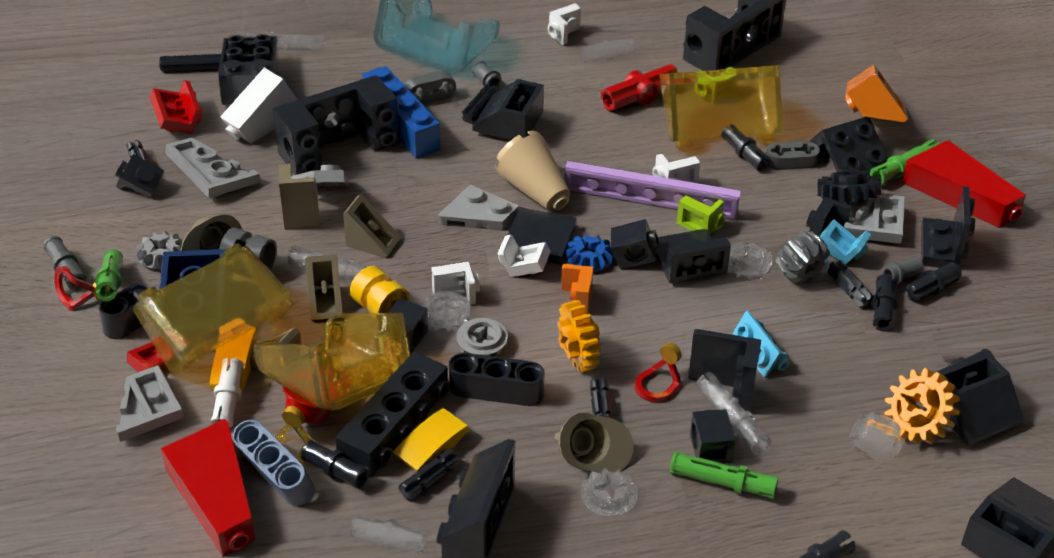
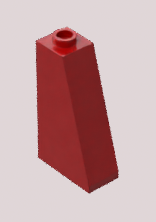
(948, 168)
(212, 485)

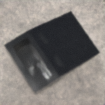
(242, 61)
(1012, 523)

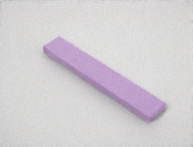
(646, 188)

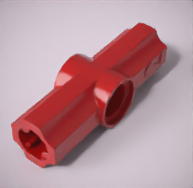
(635, 88)

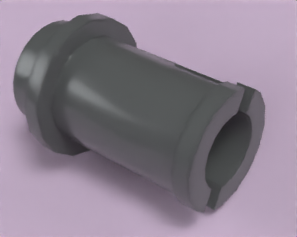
(486, 74)
(904, 269)

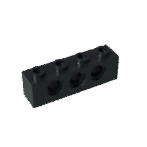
(393, 412)

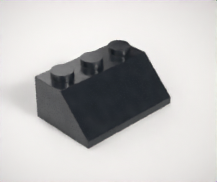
(481, 503)

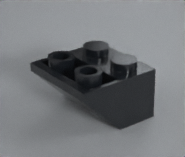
(512, 110)
(986, 398)

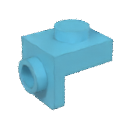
(842, 243)

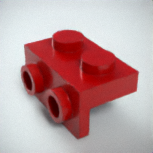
(177, 110)

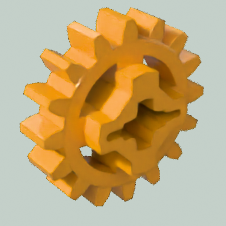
(579, 336)
(934, 394)

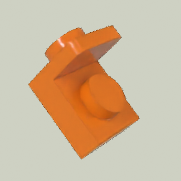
(579, 281)

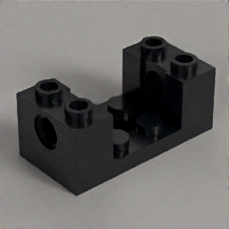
(722, 42)
(359, 108)

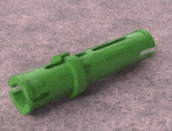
(896, 164)
(109, 275)
(732, 477)

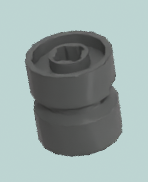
(263, 247)

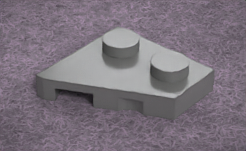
(327, 177)
(479, 210)
(881, 218)
(146, 404)

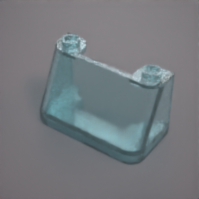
(410, 32)

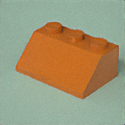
(874, 96)

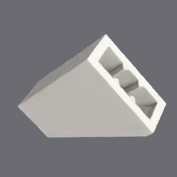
(252, 111)

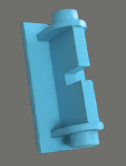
(770, 354)

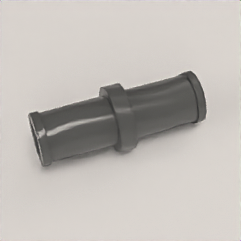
(62, 257)

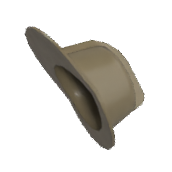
(209, 232)
(595, 443)

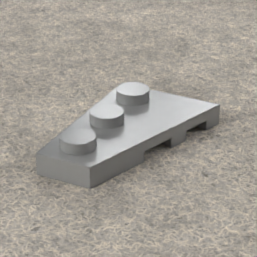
(207, 170)

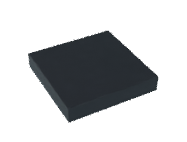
(539, 226)

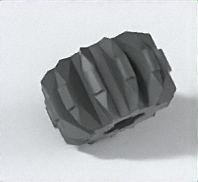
(802, 256)

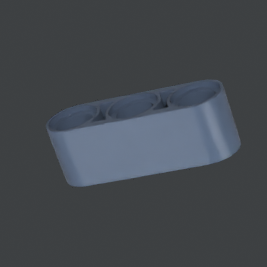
(263, 449)

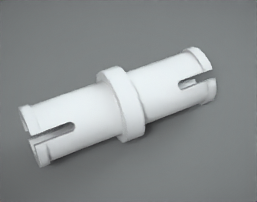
(227, 391)

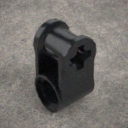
(118, 314)

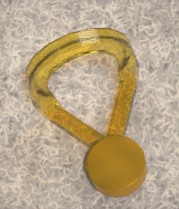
(293, 418)

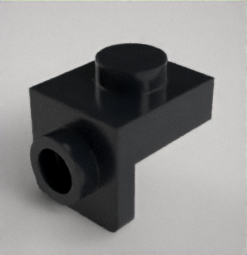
(139, 175)
(826, 212)

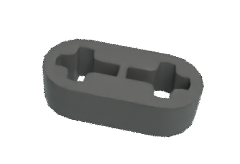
(429, 86)
(793, 154)

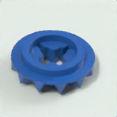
(599, 259)

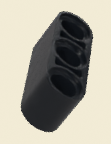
(496, 379)

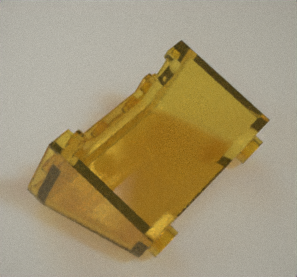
(708, 101)
(211, 307)
(350, 364)

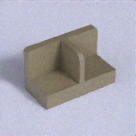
(298, 200)

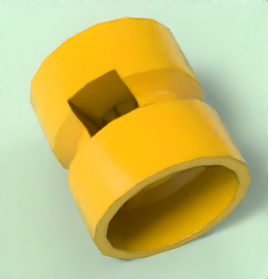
(376, 290)

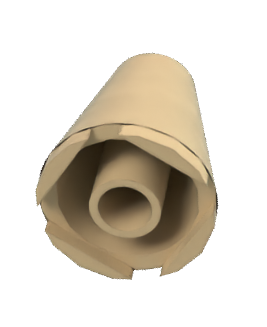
(533, 170)

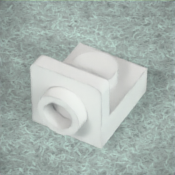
(564, 22)
(683, 169)

